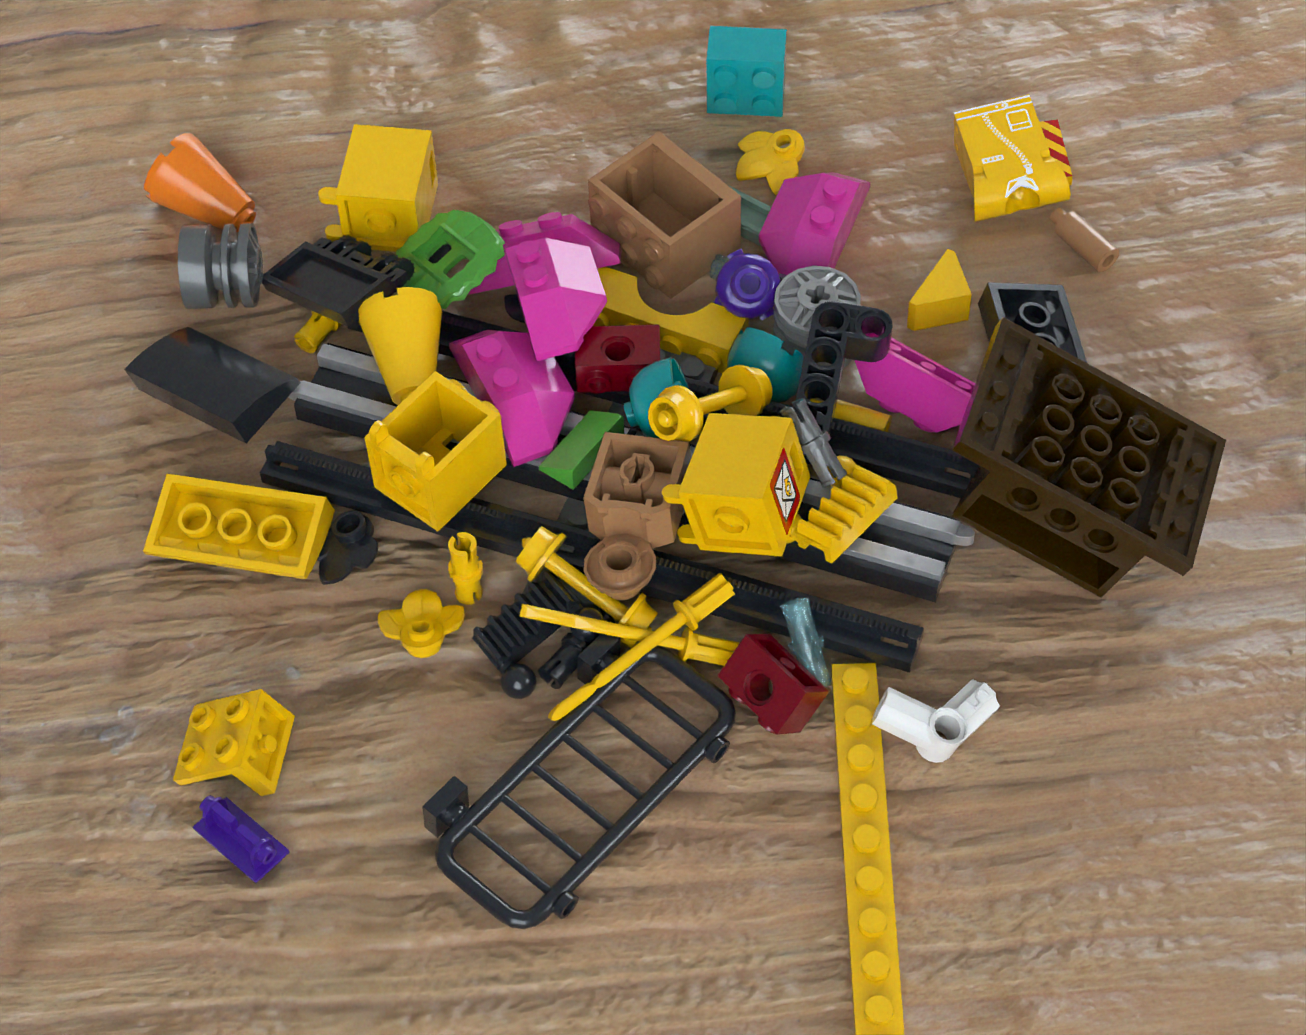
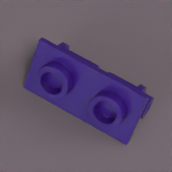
(239, 837)

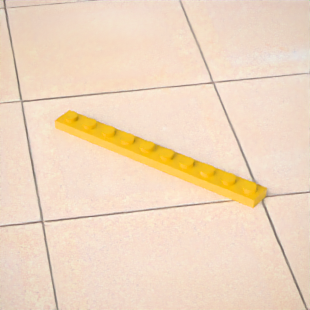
(866, 853)

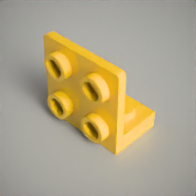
(236, 737)

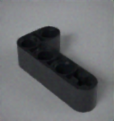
(833, 347)

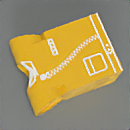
(1007, 158)

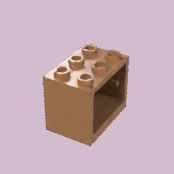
(665, 213)

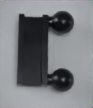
(512, 637)

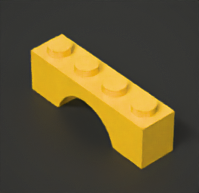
(704, 333)

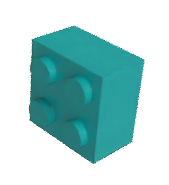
(746, 71)

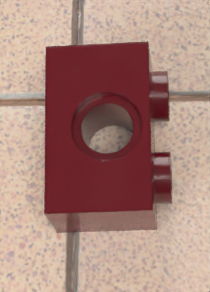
(614, 356)
(794, 692)

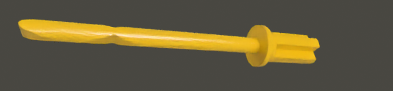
(688, 611)
(689, 645)

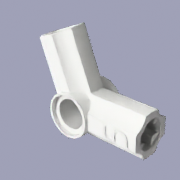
(918, 722)

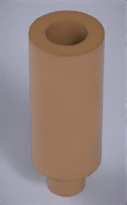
(1084, 239)

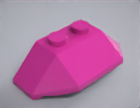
(811, 220)
(552, 226)
(556, 293)
(917, 387)
(526, 392)

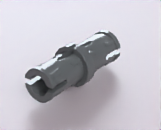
(814, 443)

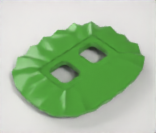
(470, 240)

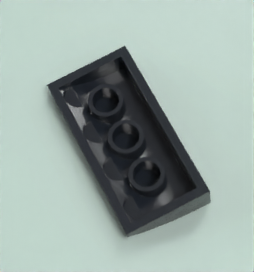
(1034, 307)
(211, 382)

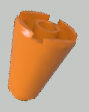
(198, 185)

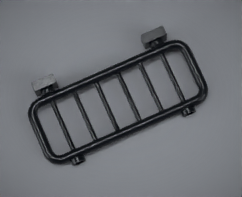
(449, 809)

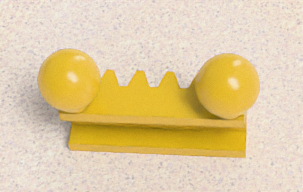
(851, 509)

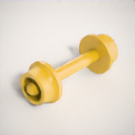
(679, 413)
(541, 553)

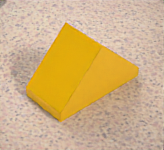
(942, 296)

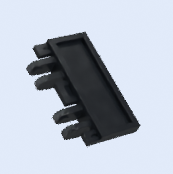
(336, 277)

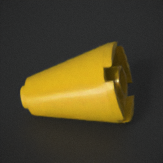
(403, 337)

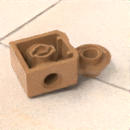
(629, 510)

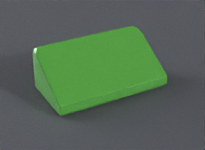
(578, 450)

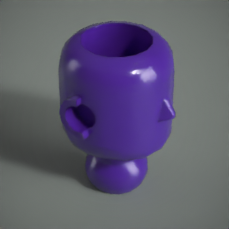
(747, 285)

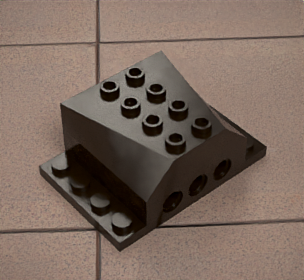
(1081, 465)

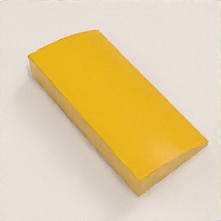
(239, 526)

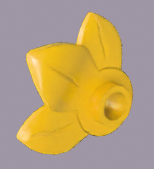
(766, 158)
(421, 622)

